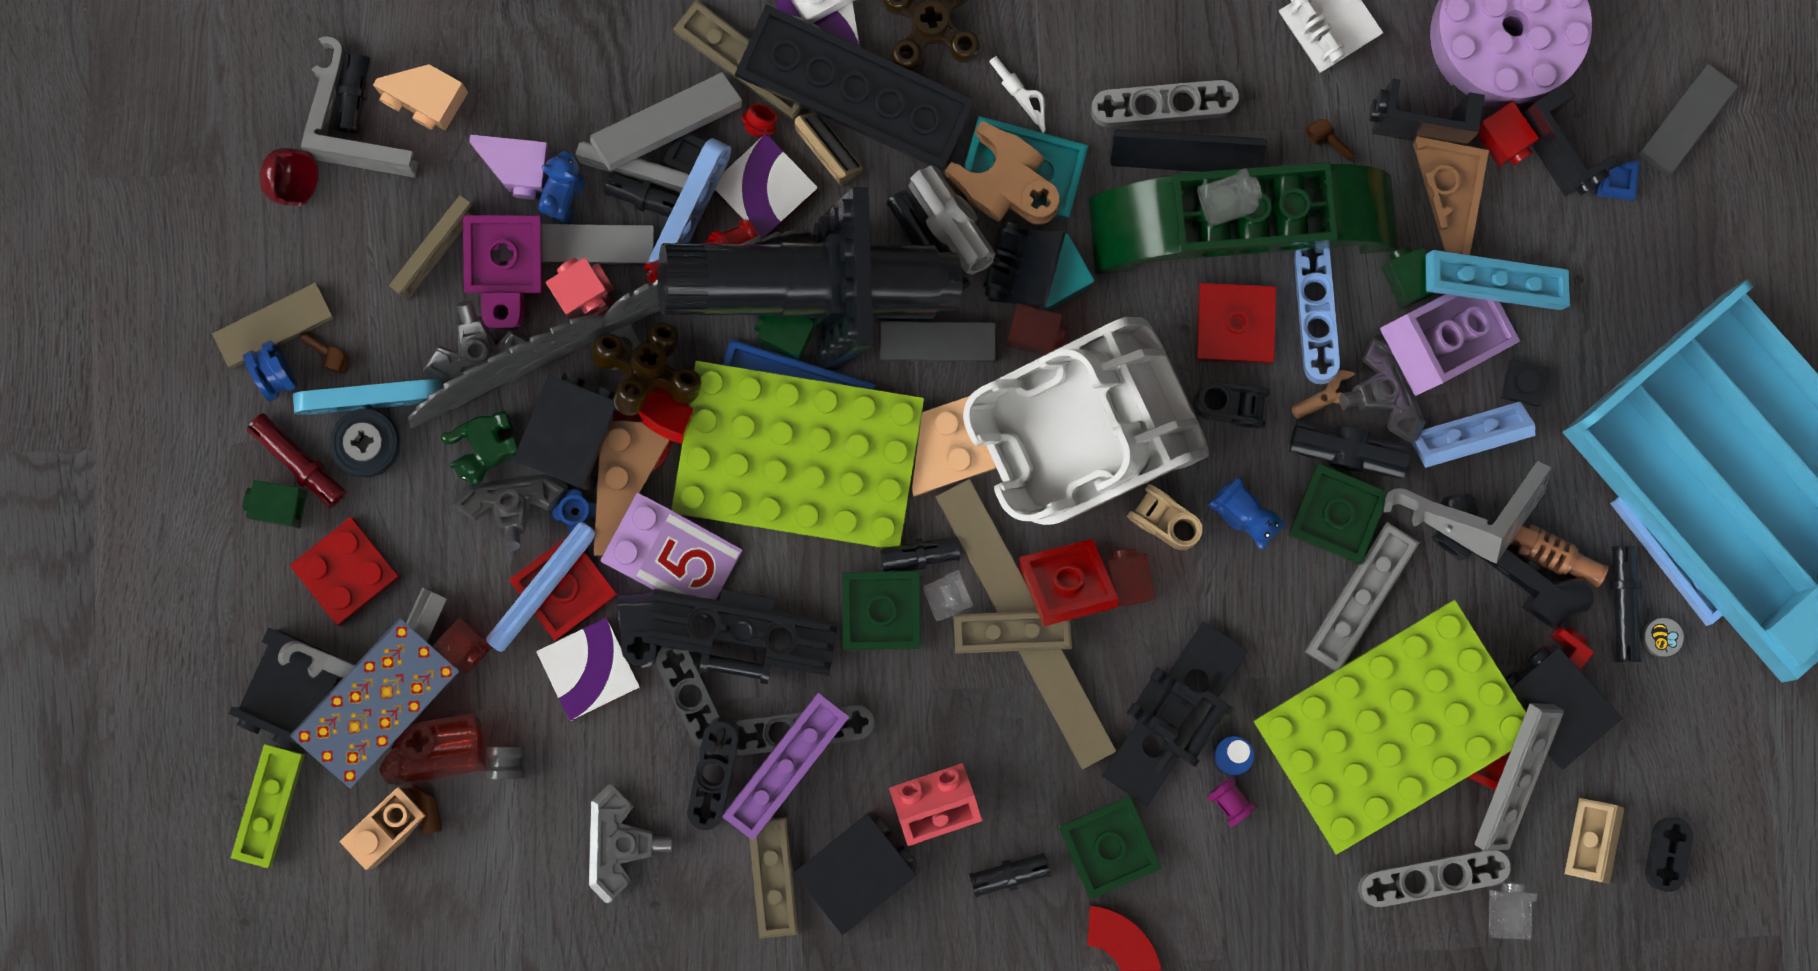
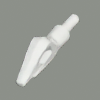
(1023, 96)

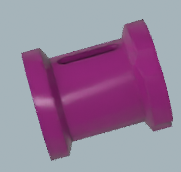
(1231, 801)

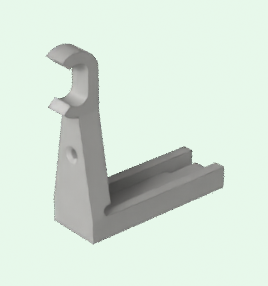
(343, 151)
(1471, 530)
(421, 620)

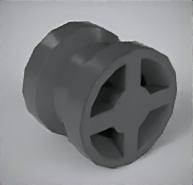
(504, 762)

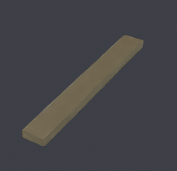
(1010, 594)

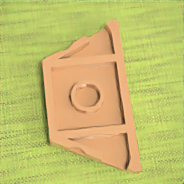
(946, 451)

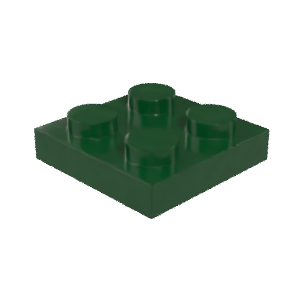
(1338, 514)
(881, 610)
(1109, 847)

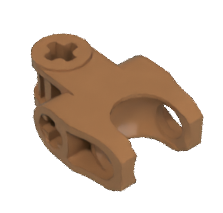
(1009, 182)

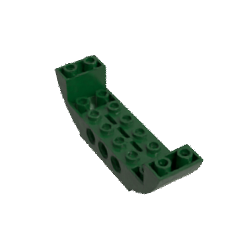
(1298, 211)

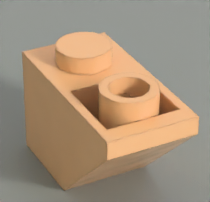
(425, 92)
(383, 829)

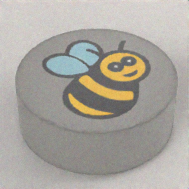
(1662, 637)

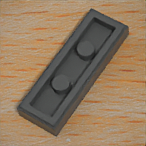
(1688, 120)
(937, 341)

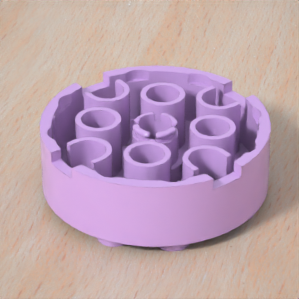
(1506, 68)

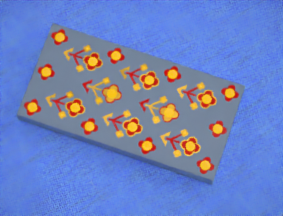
(374, 703)

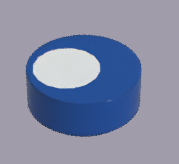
(1233, 755)

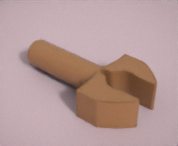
(1322, 398)

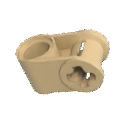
(1164, 517)

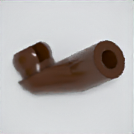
(428, 805)

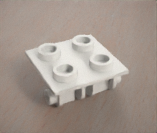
(1330, 28)

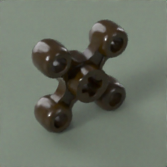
(923, 35)
(646, 368)

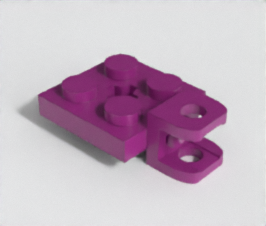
(499, 283)

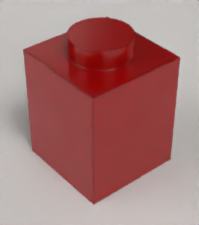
(1507, 135)

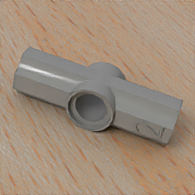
(951, 219)

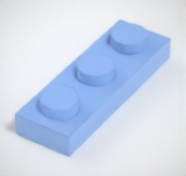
(1474, 434)

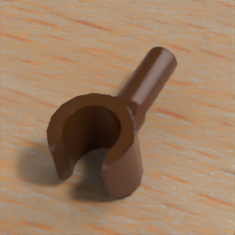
(1322, 130)
(335, 358)

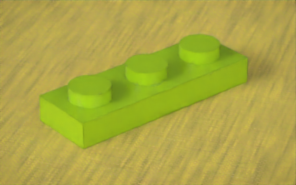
(267, 806)

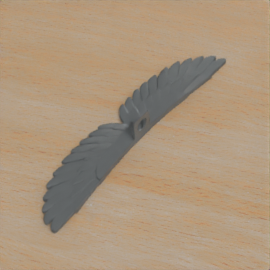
(562, 340)

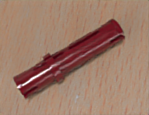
(308, 472)

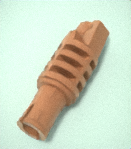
(1557, 555)

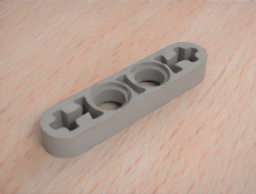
(1163, 98)
(1434, 879)

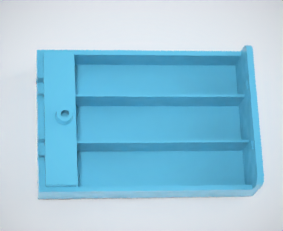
(1723, 470)

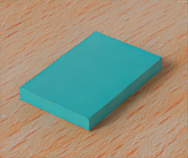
(1061, 165)

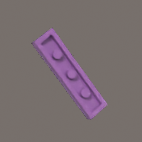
(785, 766)

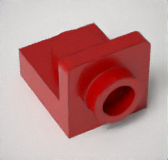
(1574, 644)

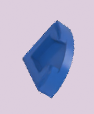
(1621, 182)

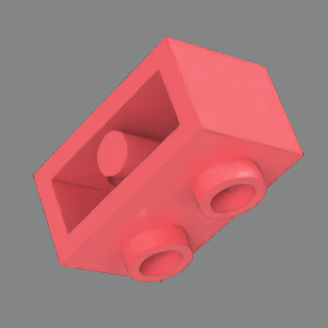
(581, 288)
(935, 801)

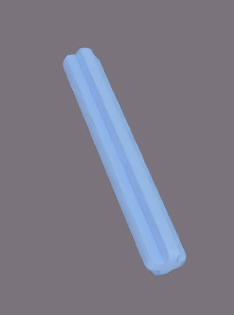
(541, 587)

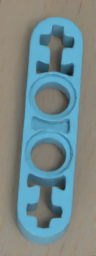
(364, 397)

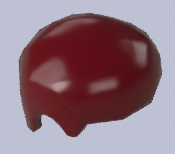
(288, 176)

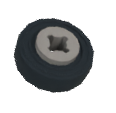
(379, 443)

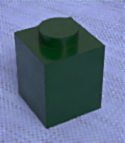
(1407, 276)
(785, 335)
(275, 504)

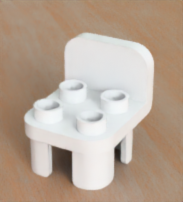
(1085, 423)

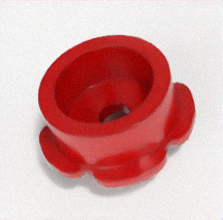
(760, 120)

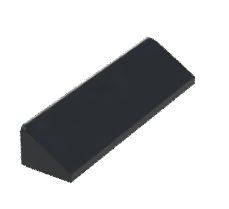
(1185, 151)

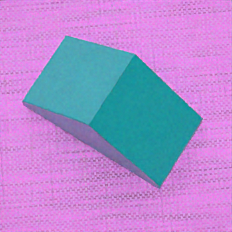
(1069, 278)

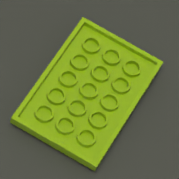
(798, 456)
(1394, 727)

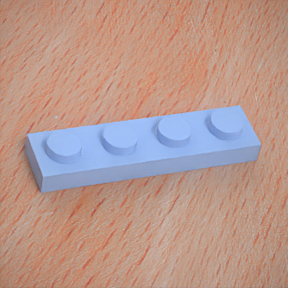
(1689, 590)

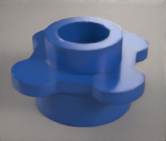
(573, 500)

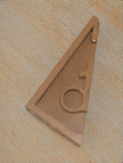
(1454, 188)
(625, 465)

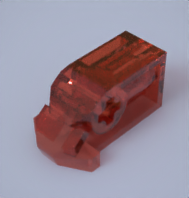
(452, 750)

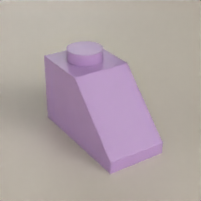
(515, 163)

